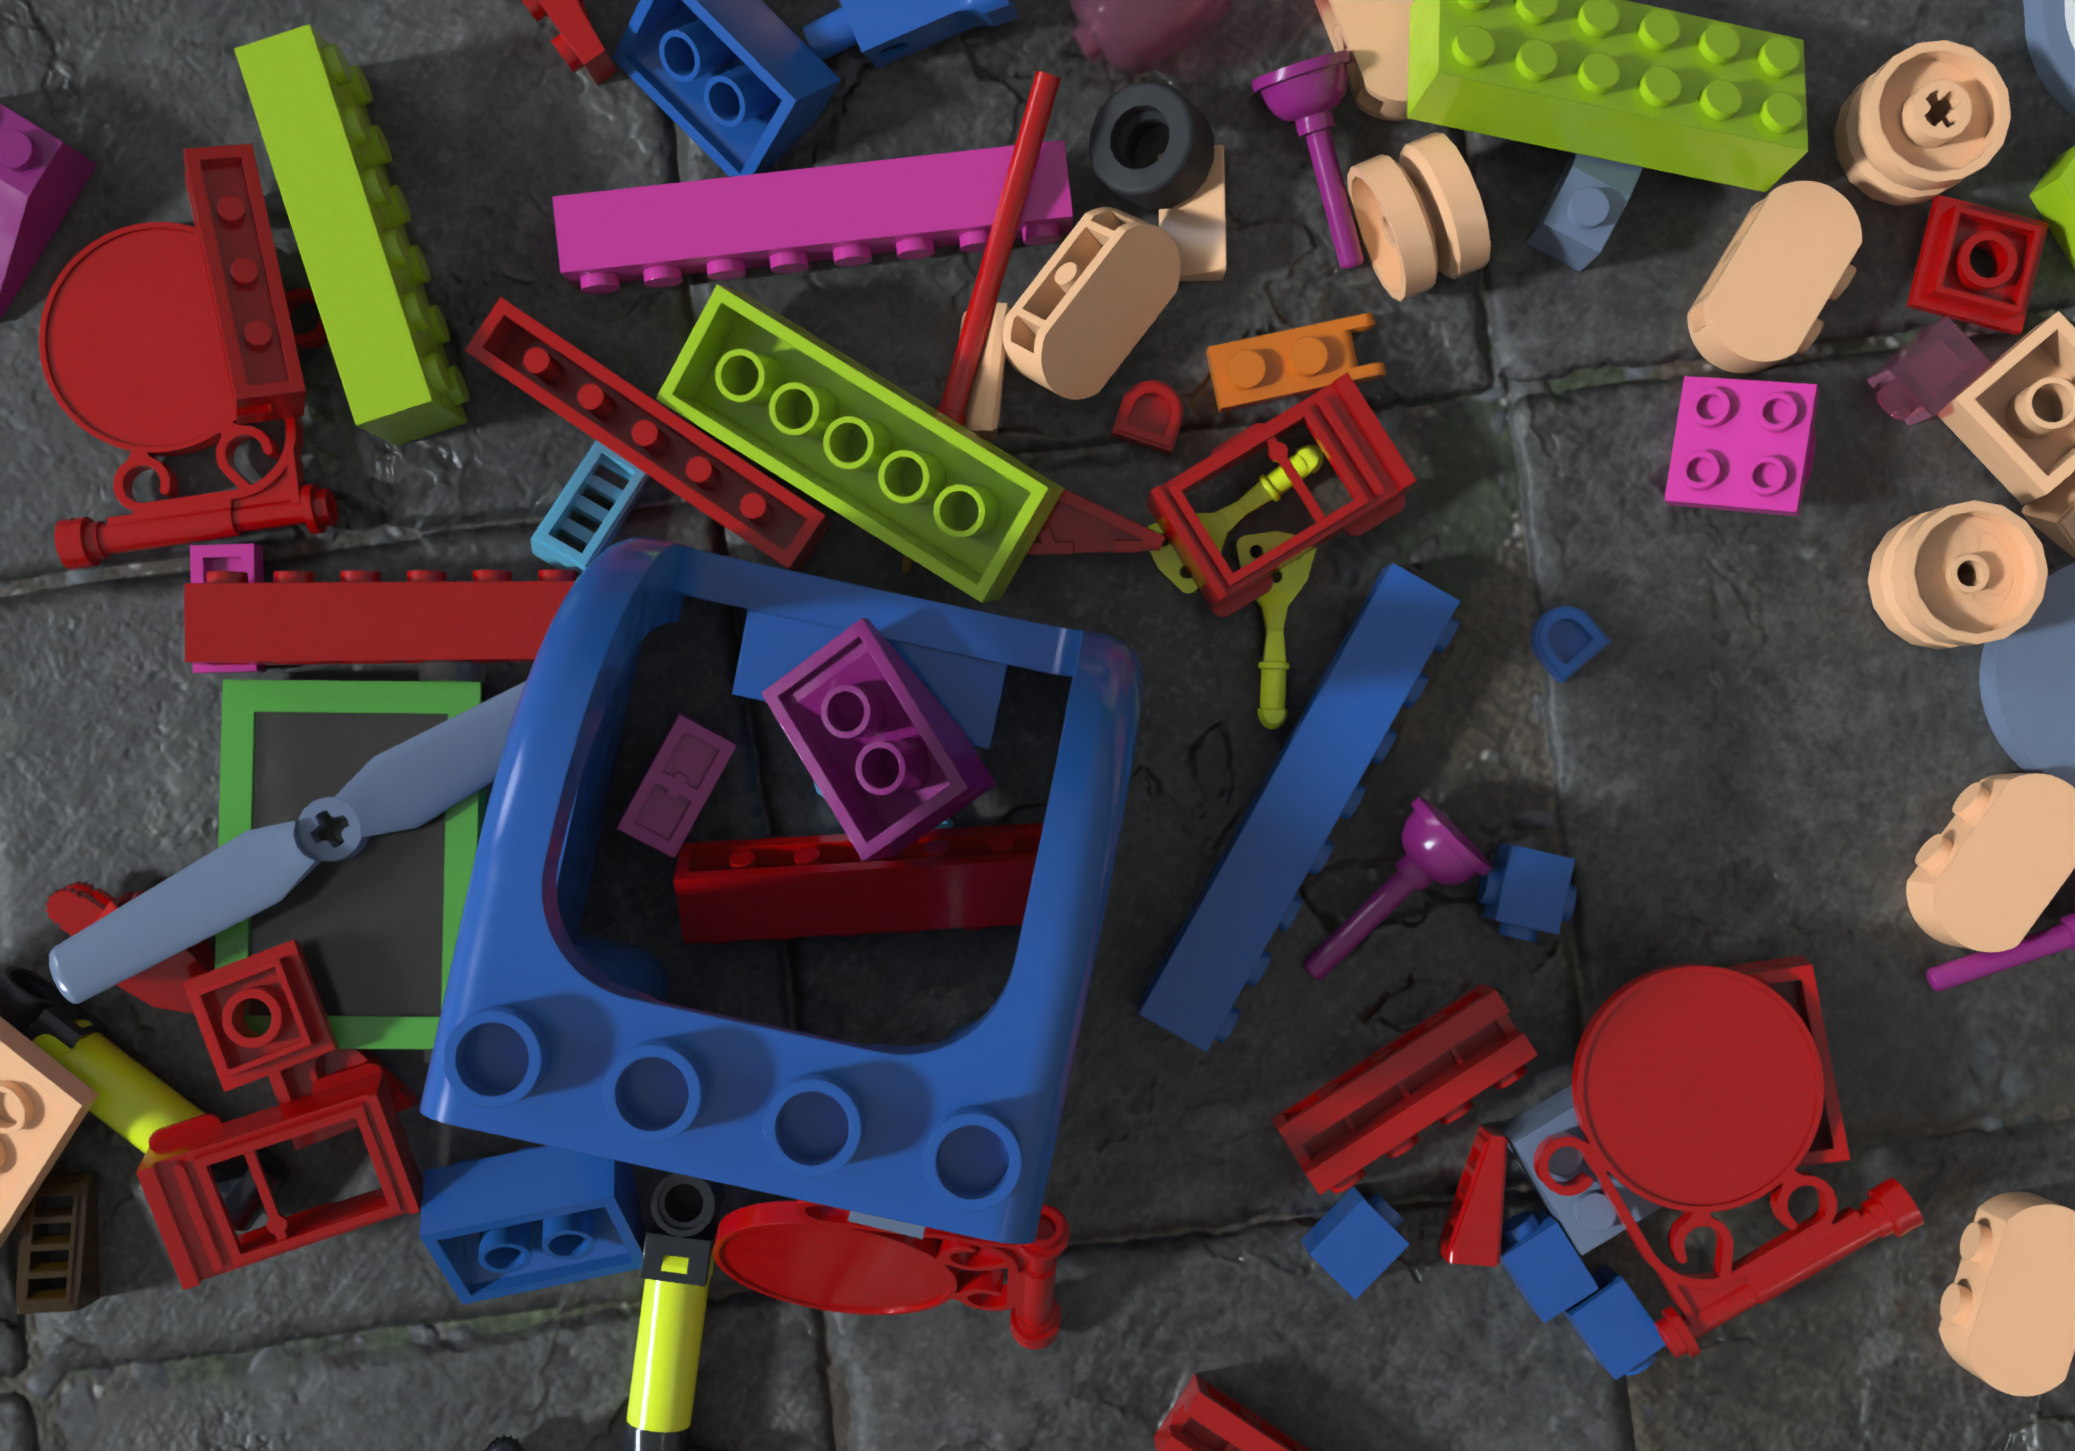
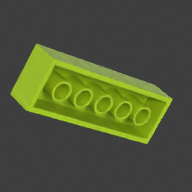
(1614, 84)
(353, 236)
(859, 444)

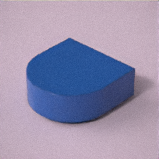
(1566, 641)

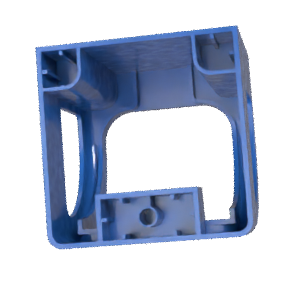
(574, 1031)

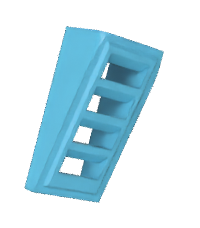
(557, 521)

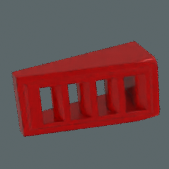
(1476, 1213)

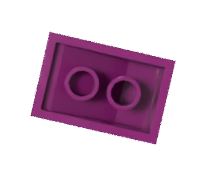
(36, 191)
(876, 742)

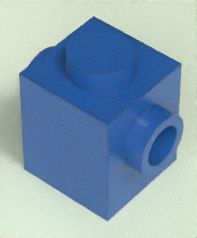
(1527, 891)

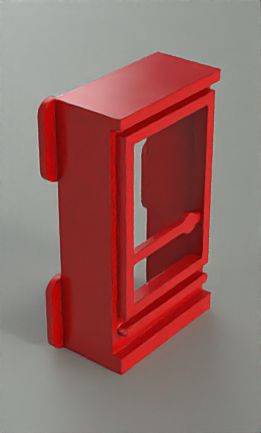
(1354, 447)
(191, 1207)

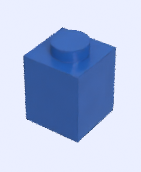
(1356, 1240)
(1544, 1264)
(1616, 1326)

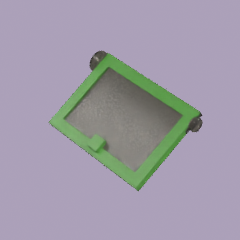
(390, 917)

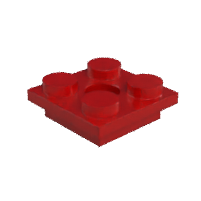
(1949, 285)
(298, 1020)

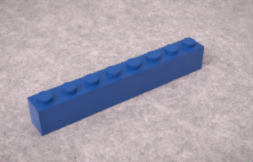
(1298, 806)

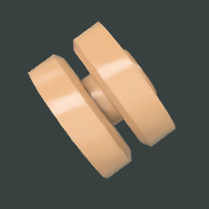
(1922, 123)
(1419, 216)
(1958, 575)

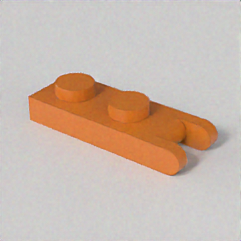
(1288, 363)

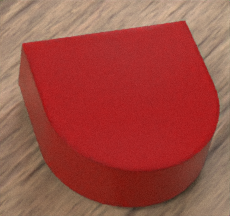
(1150, 416)

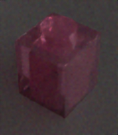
(1927, 372)

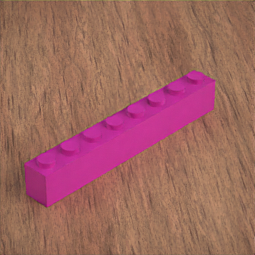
(802, 218)

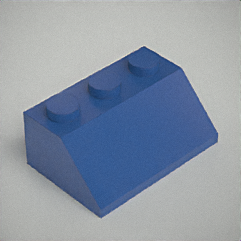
(727, 77)
(530, 1221)

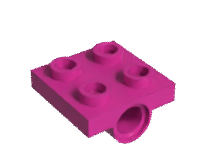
(1743, 445)

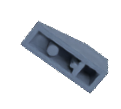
(1583, 209)

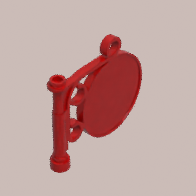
(143, 369)
(1701, 1102)
(834, 1265)

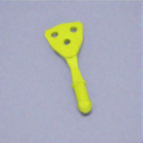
(1221, 523)
(1274, 610)

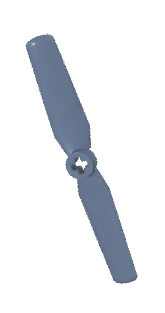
(266, 863)

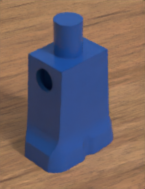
(900, 27)

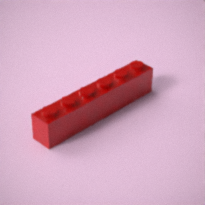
(649, 436)
(369, 619)
(825, 888)

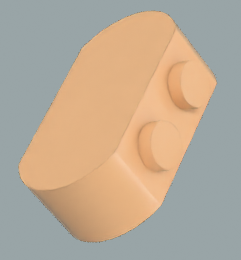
(1379, 49)
(1776, 278)
(1092, 302)
(1995, 862)
(2014, 1295)

